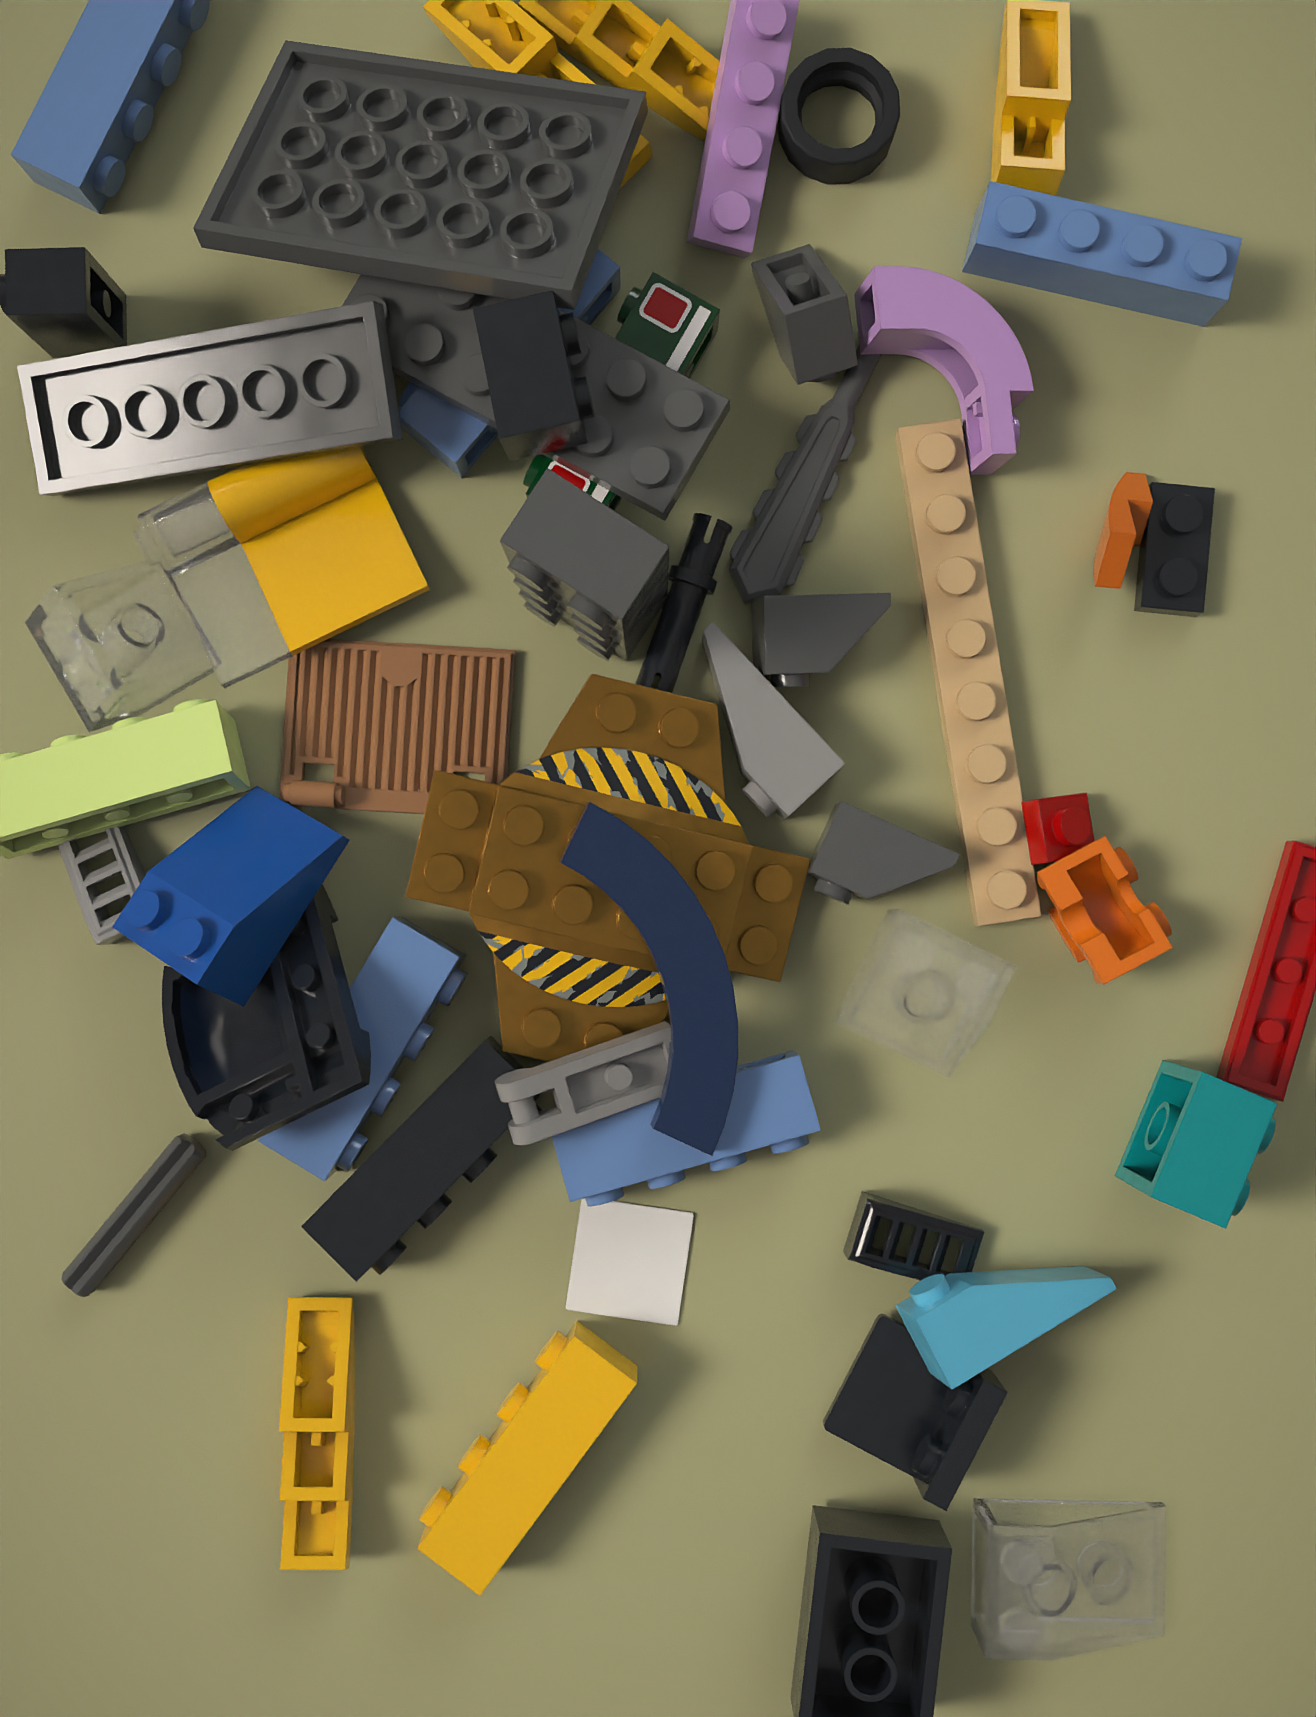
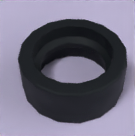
(854, 71)

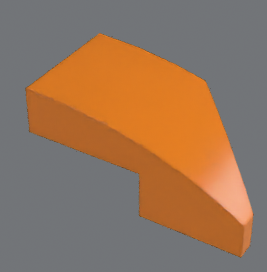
(1122, 529)

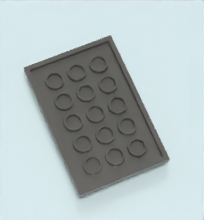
(425, 172)

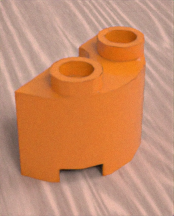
(1101, 913)

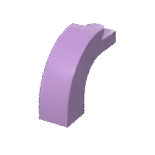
(960, 336)

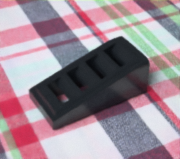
(865, 1224)

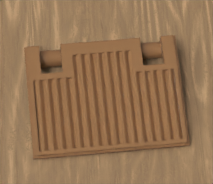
(391, 720)

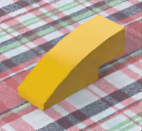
(1032, 96)

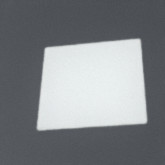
(630, 1262)

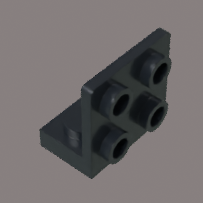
(911, 1417)

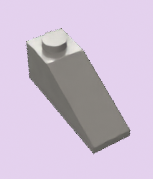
(770, 739)

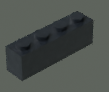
(417, 1166)

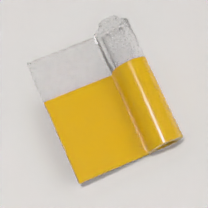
(281, 556)

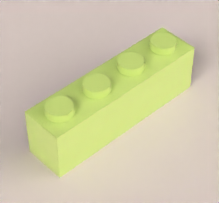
(119, 776)

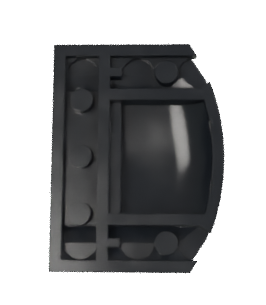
(279, 1053)

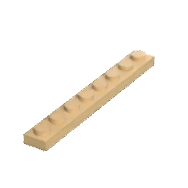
(967, 672)

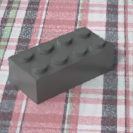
(586, 567)

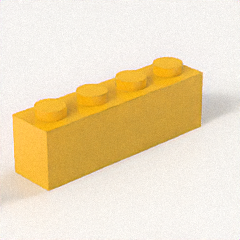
(527, 1456)

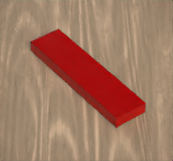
(1277, 983)

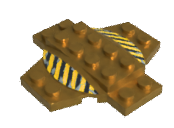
(562, 949)

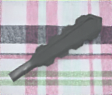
(788, 515)

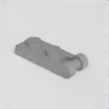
(587, 1084)

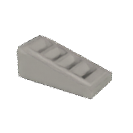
(85, 882)

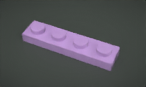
(742, 125)

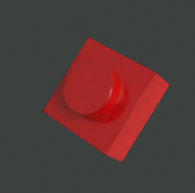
(1057, 826)

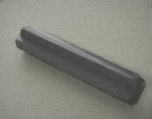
(133, 1215)

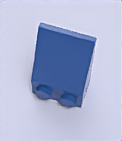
(232, 893)

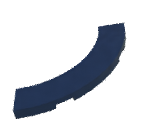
(689, 966)

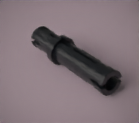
(684, 602)

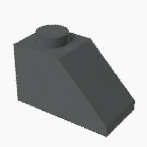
(806, 314)
(809, 632)
(871, 856)

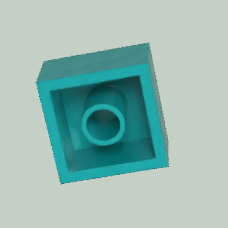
(1197, 1143)

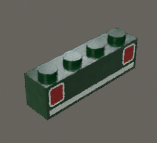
(663, 325)

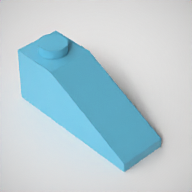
(981, 1317)

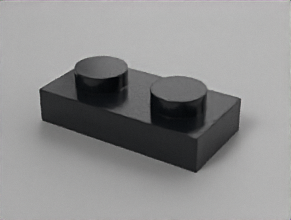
(1175, 551)

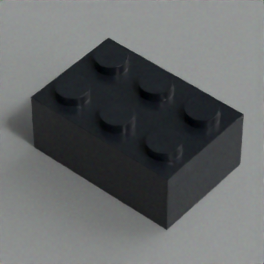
(870, 1615)

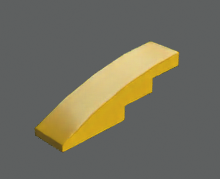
(509, 40)
(635, 55)
(318, 1433)

